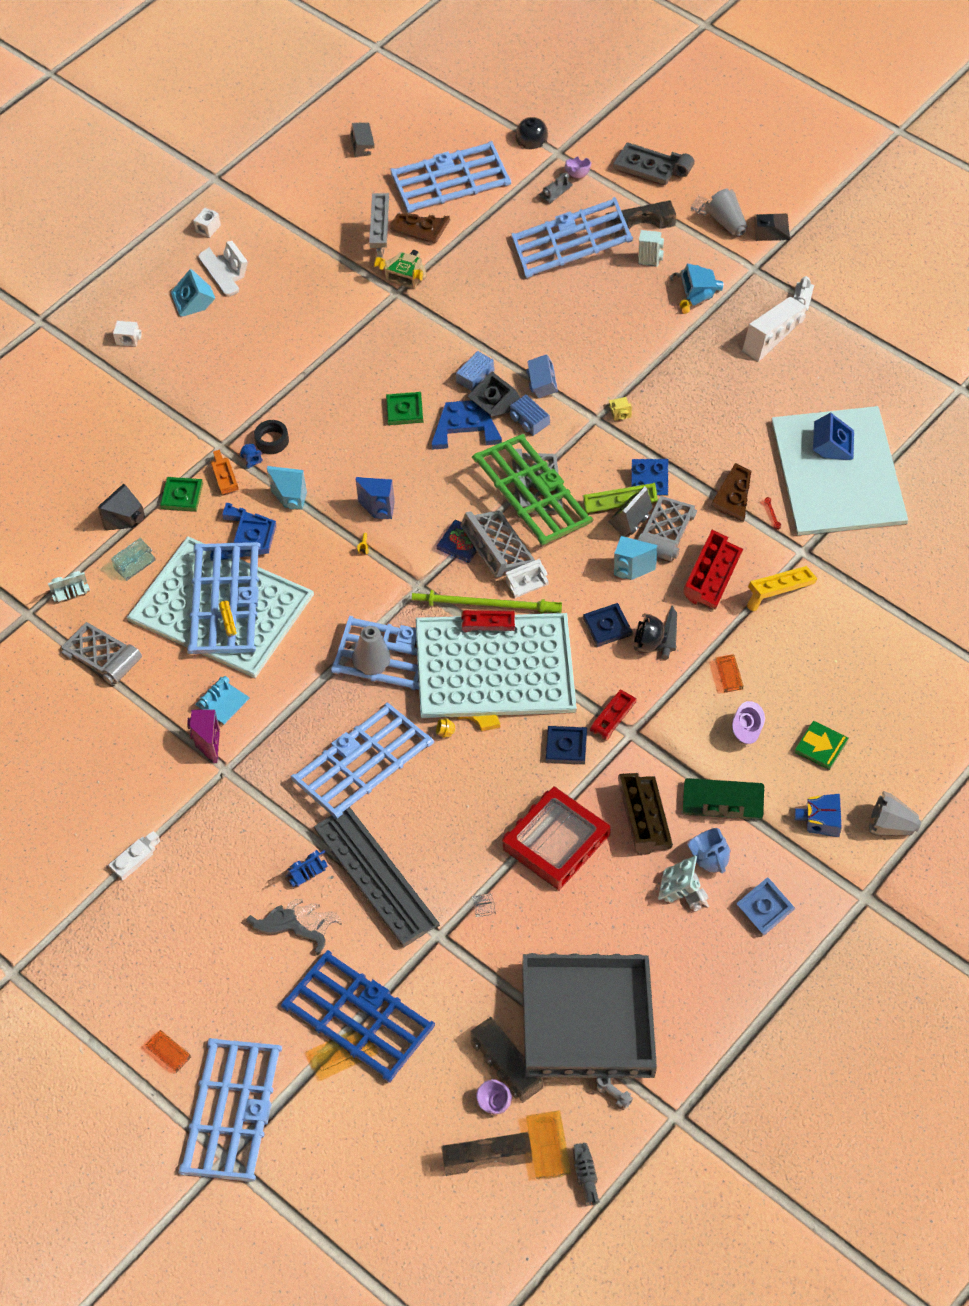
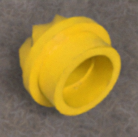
(445, 728)

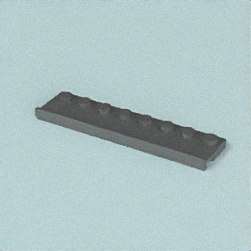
(377, 877)

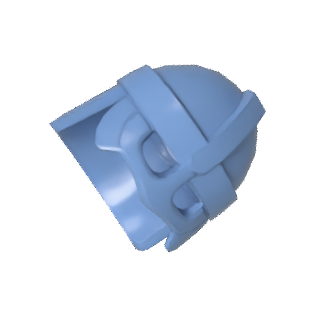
(711, 850)

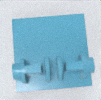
(224, 699)

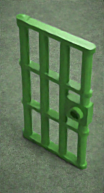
(544, 482)

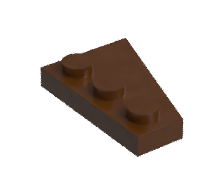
(426, 228)
(734, 493)

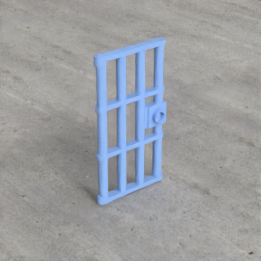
(445, 166)
(567, 227)
(239, 597)
(404, 643)
(351, 750)
(248, 1110)

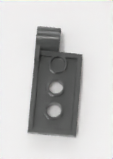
(662, 168)

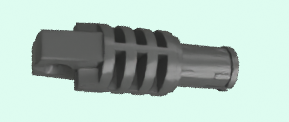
(585, 1172)

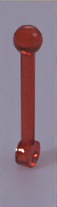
(777, 525)

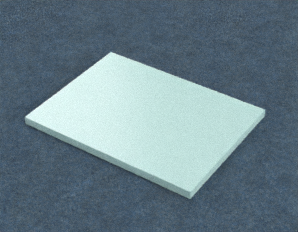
(839, 492)
(168, 604)
(495, 669)

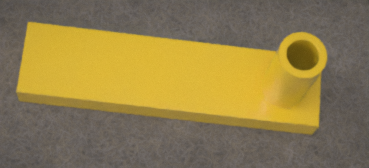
(779, 584)

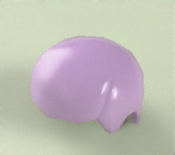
(577, 168)
(493, 1097)

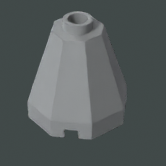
(893, 817)

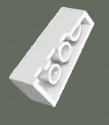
(773, 327)

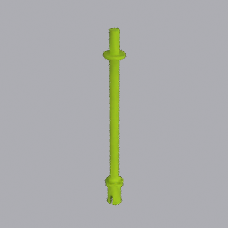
(541, 606)

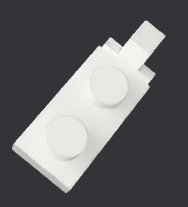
(134, 856)

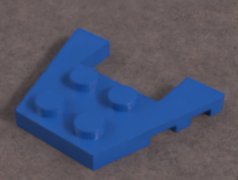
(461, 418)
(250, 529)

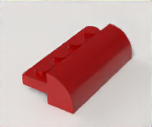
(712, 570)

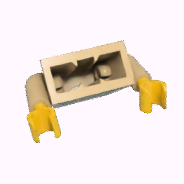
(403, 269)

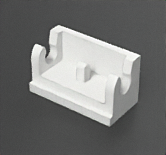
(526, 578)

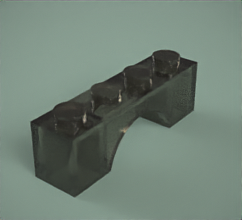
(659, 214)
(464, 1156)

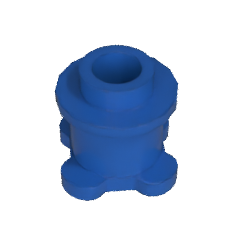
(250, 454)

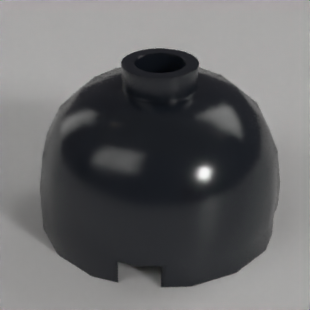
(531, 133)
(649, 634)

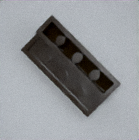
(645, 812)

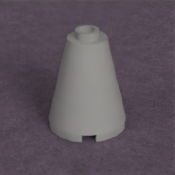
(727, 211)
(371, 652)

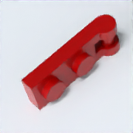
(487, 620)
(613, 714)

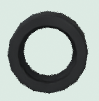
(271, 426)

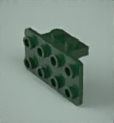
(723, 798)

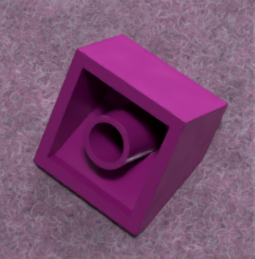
(205, 732)

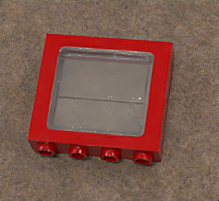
(556, 837)

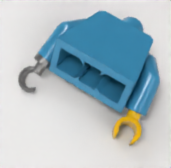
(698, 285)

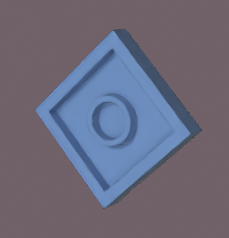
(765, 906)

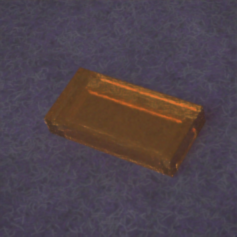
(729, 673)
(168, 1051)

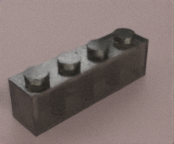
(505, 1058)

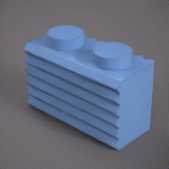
(475, 371)
(529, 415)

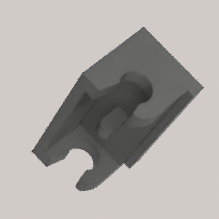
(361, 139)

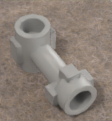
(604, 1086)

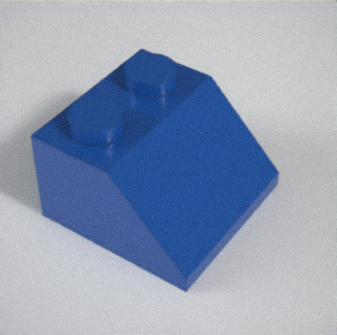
(833, 438)
(376, 496)

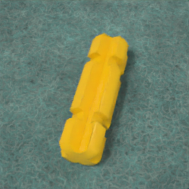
(227, 618)

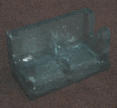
(133, 559)

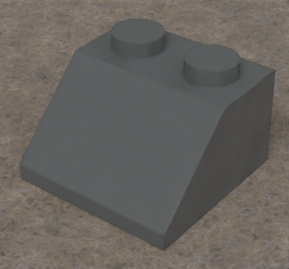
(494, 395)
(632, 512)

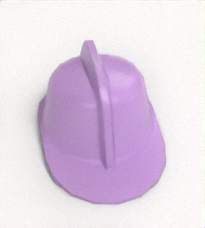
(748, 722)

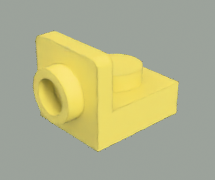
(620, 408)

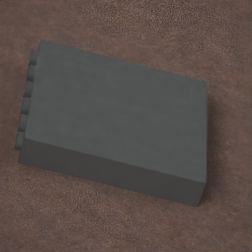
(588, 1016)

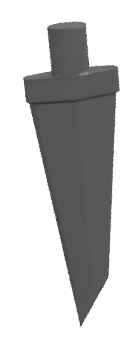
(671, 629)

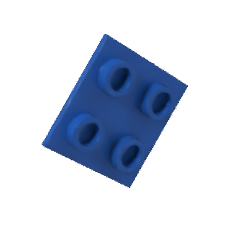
(651, 471)
(312, 860)

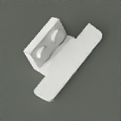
(225, 268)

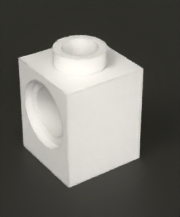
(207, 222)
(126, 333)

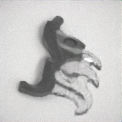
(300, 919)

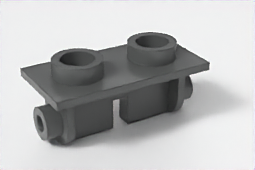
(556, 188)

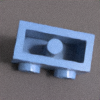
(542, 376)

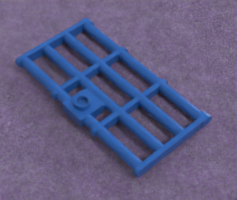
(368, 1002)

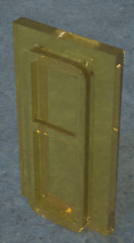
(331, 1058)
(548, 1145)

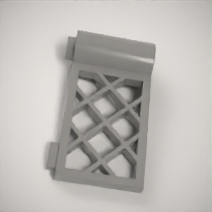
(666, 547)
(117, 663)

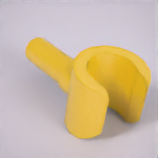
(363, 545)

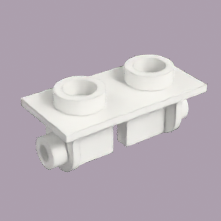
(804, 291)
(697, 898)

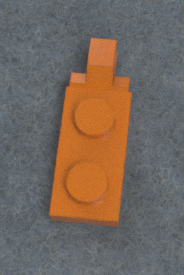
(224, 473)

